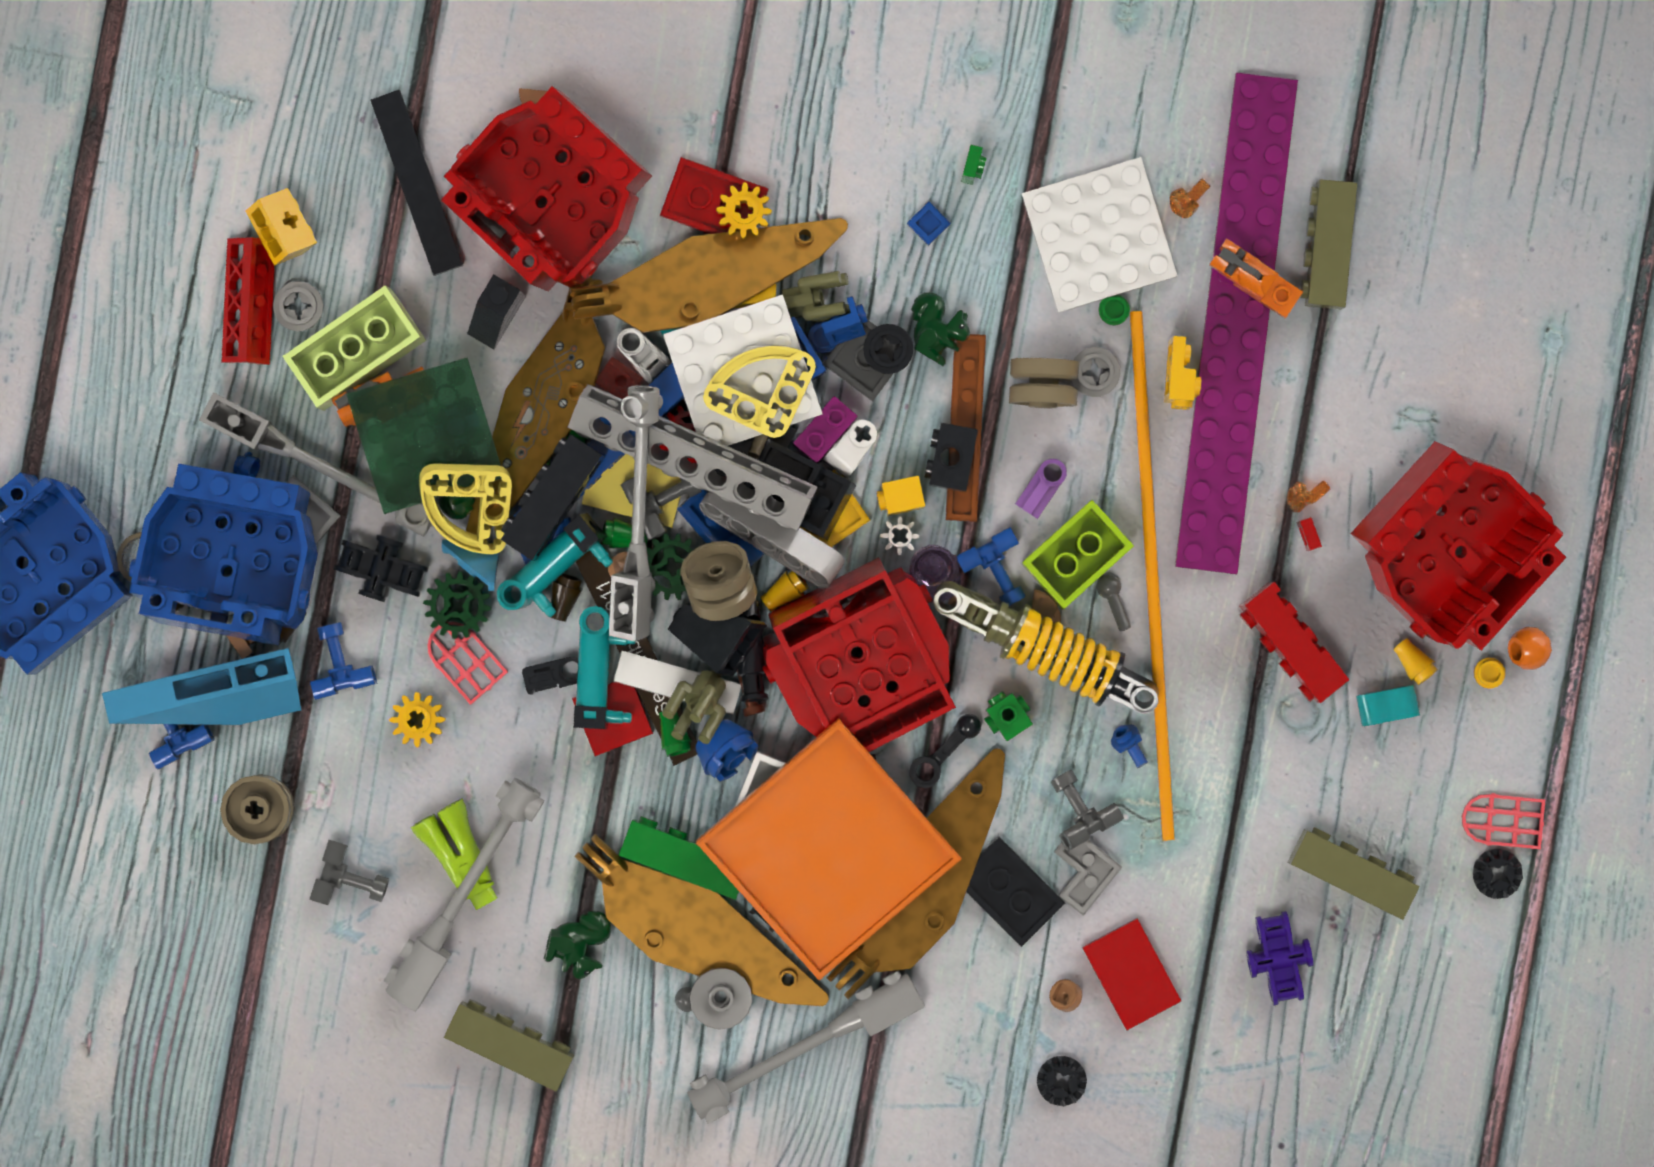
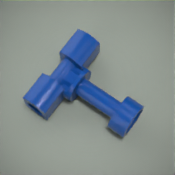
(991, 556)
(342, 675)
(179, 742)

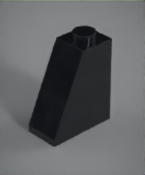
(495, 311)
(717, 643)

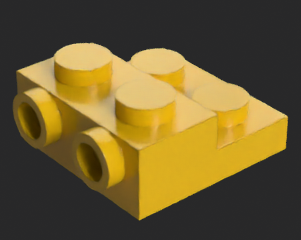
(1180, 382)

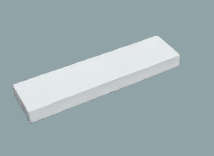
(663, 678)

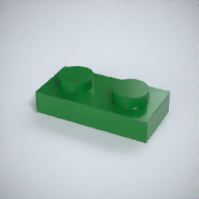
(974, 165)

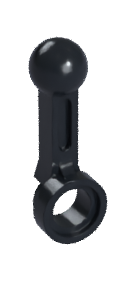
(967, 727)

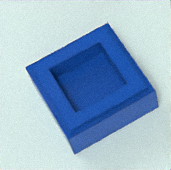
(928, 223)

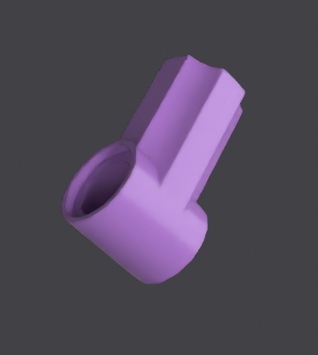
(1040, 490)

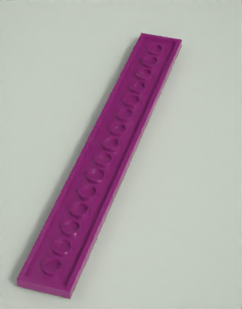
(1235, 327)

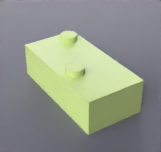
(354, 347)

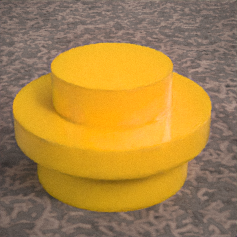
(1489, 673)

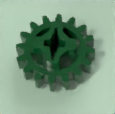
(669, 552)
(466, 616)

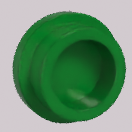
(1114, 310)

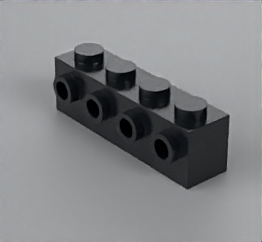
(552, 497)

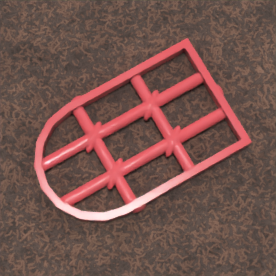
(464, 673)
(1513, 829)

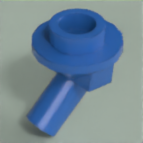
(1125, 739)

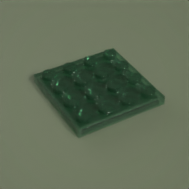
(421, 423)

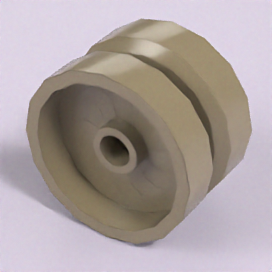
(1043, 384)
(719, 580)
(239, 813)

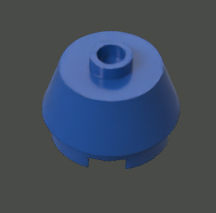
(726, 750)

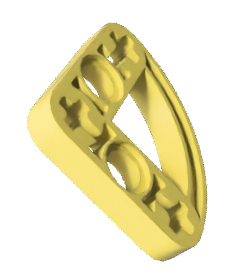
(763, 410)
(482, 488)

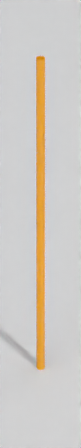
(1152, 578)

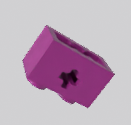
(825, 430)

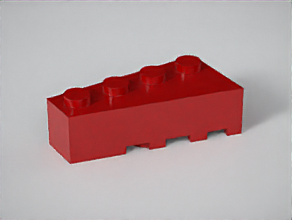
(1293, 643)

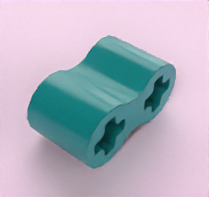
(1388, 705)

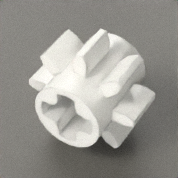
(899, 545)

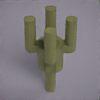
(808, 299)
(700, 700)

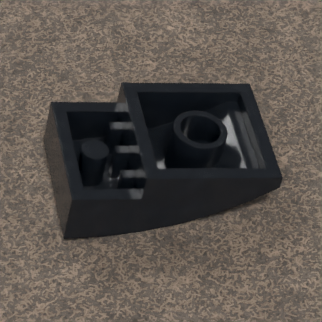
(832, 489)

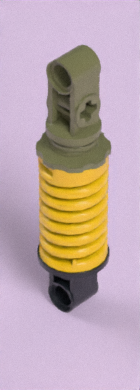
(1049, 645)

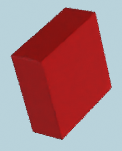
(1309, 534)

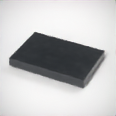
(1012, 892)

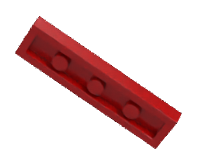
(252, 300)

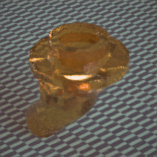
(1187, 200)
(1299, 496)

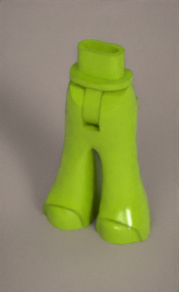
(456, 866)

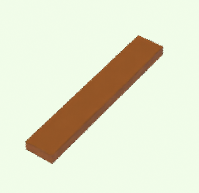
(967, 412)

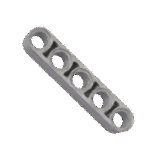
(788, 546)

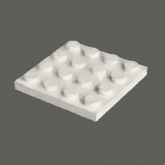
(1099, 235)
(708, 345)

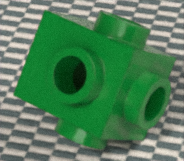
(1019, 719)

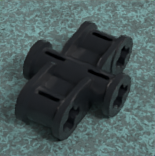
(390, 571)

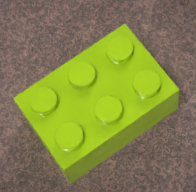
(1077, 554)

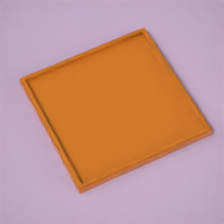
(828, 849)

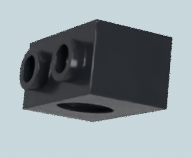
(955, 476)

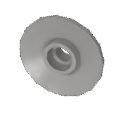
(720, 1013)

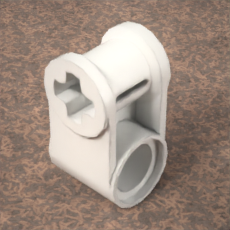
(644, 355)
(848, 452)

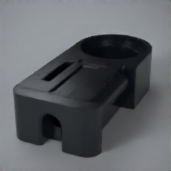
(547, 675)

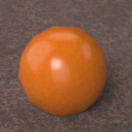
(1529, 648)

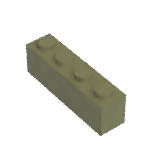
(1330, 244)
(1353, 873)
(509, 1045)

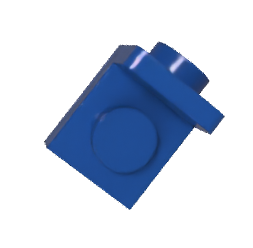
(846, 327)

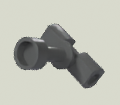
(653, 524)
(1087, 820)
(335, 875)

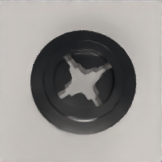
(894, 335)
(1483, 876)
(1065, 1066)

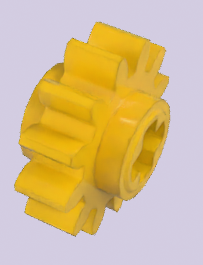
(734, 218)
(405, 716)

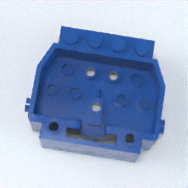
(61, 547)
(186, 554)

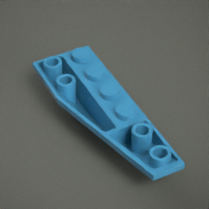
(212, 695)

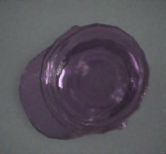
(934, 566)

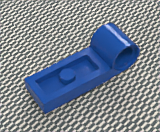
(712, 531)

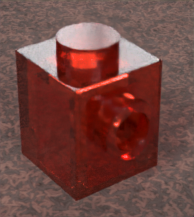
(617, 378)

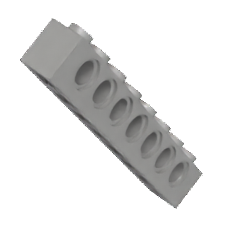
(709, 456)

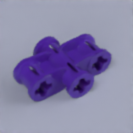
(1278, 946)

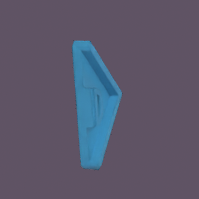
(476, 564)

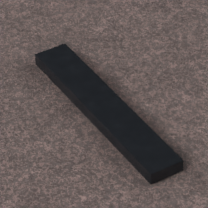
(416, 182)

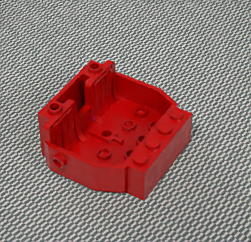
(518, 164)
(1503, 540)
(898, 643)

